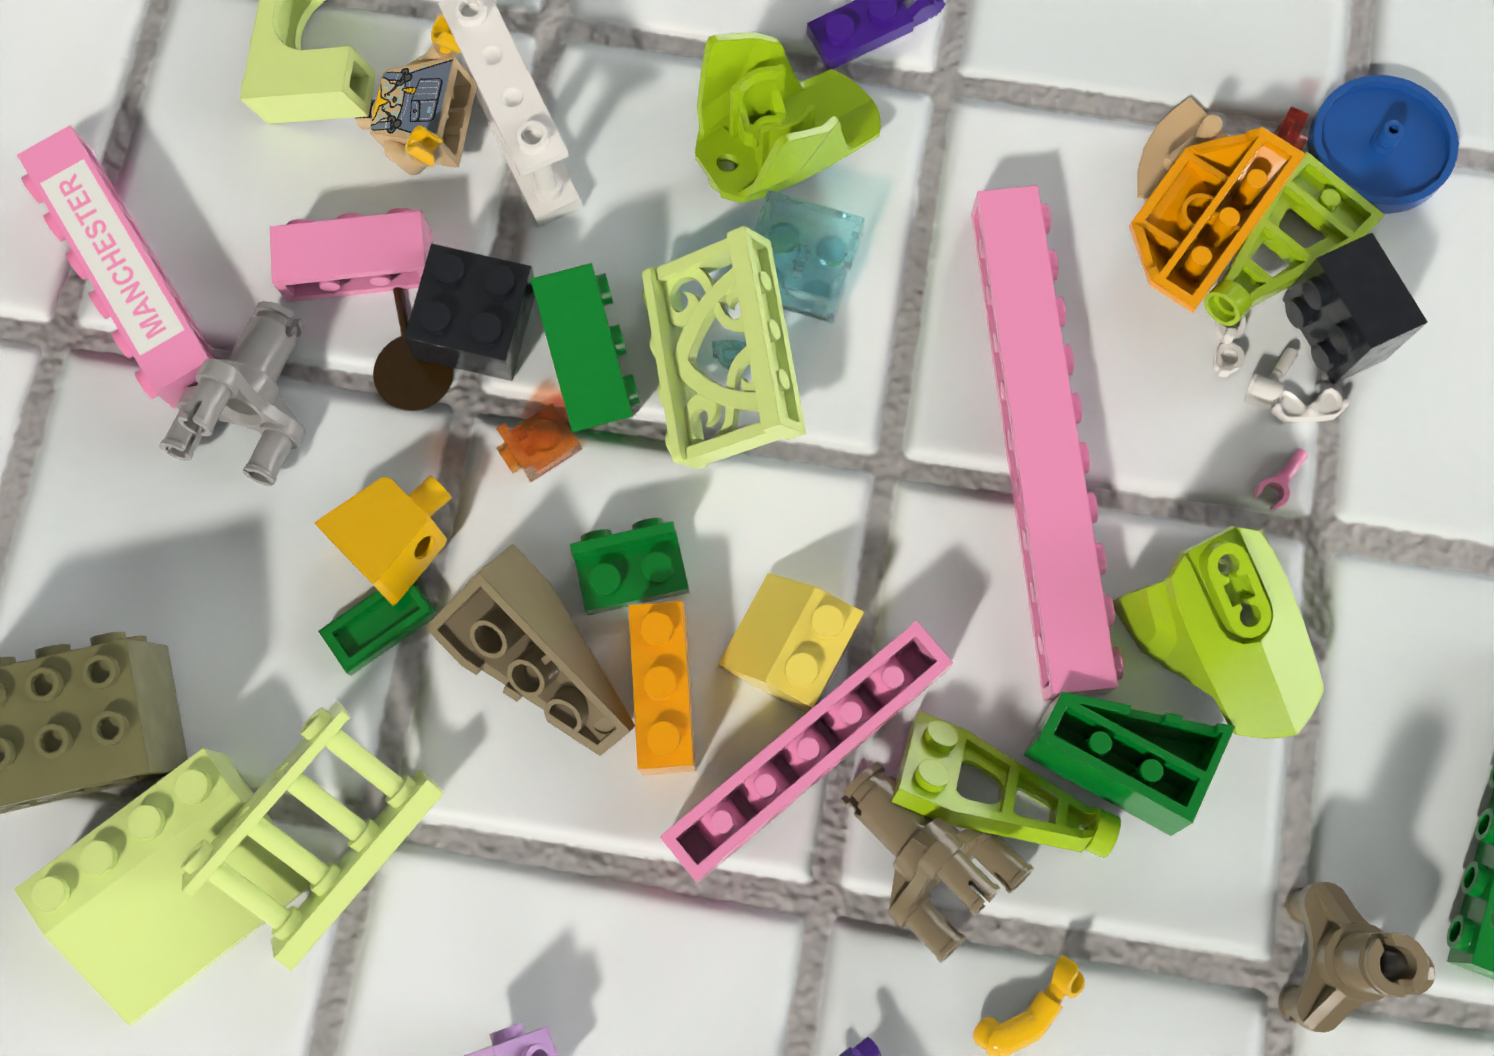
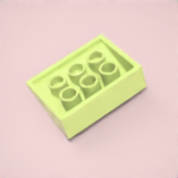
(119, 898)

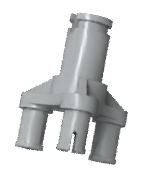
(244, 394)

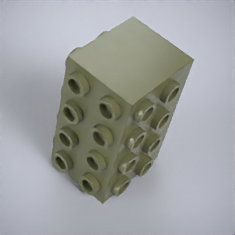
(86, 720)

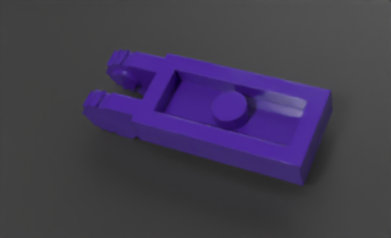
(865, 27)

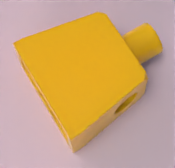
(389, 533)

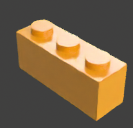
(662, 688)

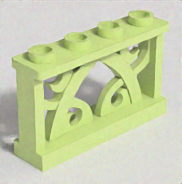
(680, 333)

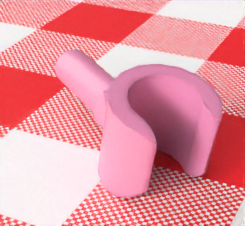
(1282, 479)

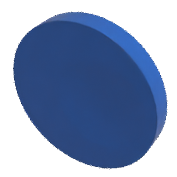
(1385, 140)

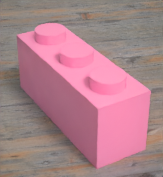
(349, 254)

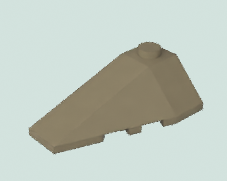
(525, 638)

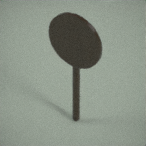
(404, 380)

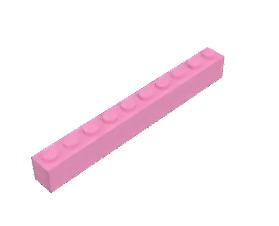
(1043, 445)

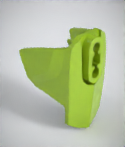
(768, 122)
(1231, 633)

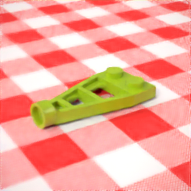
(1322, 202)
(930, 781)

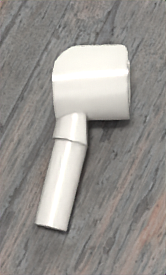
(1263, 390)

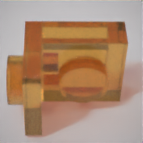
(537, 443)

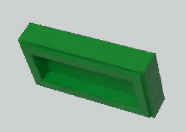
(376, 627)

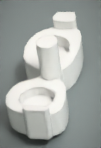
(1229, 356)

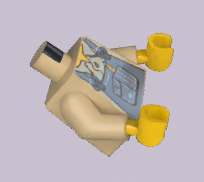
(424, 107)

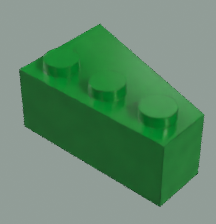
(585, 346)
(1131, 757)

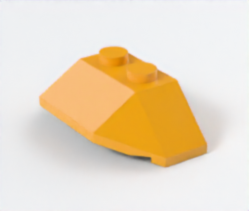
(1208, 210)

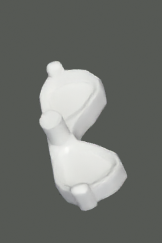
(1324, 408)

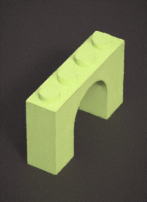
(300, 84)

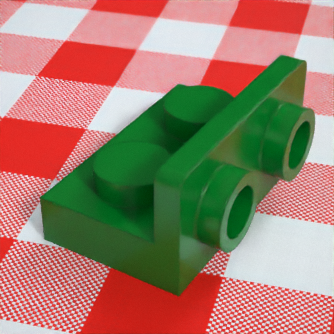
(629, 566)

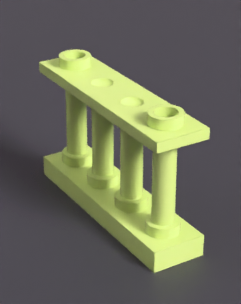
(332, 884)

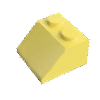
(791, 641)

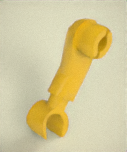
(1035, 1021)

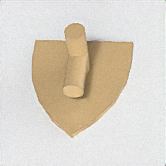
(1179, 129)

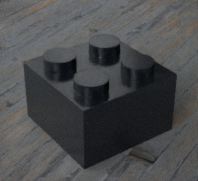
(1353, 308)
(470, 312)

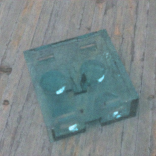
(828, 237)

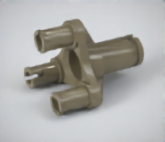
(929, 854)
(1347, 960)

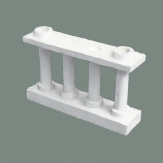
(513, 108)

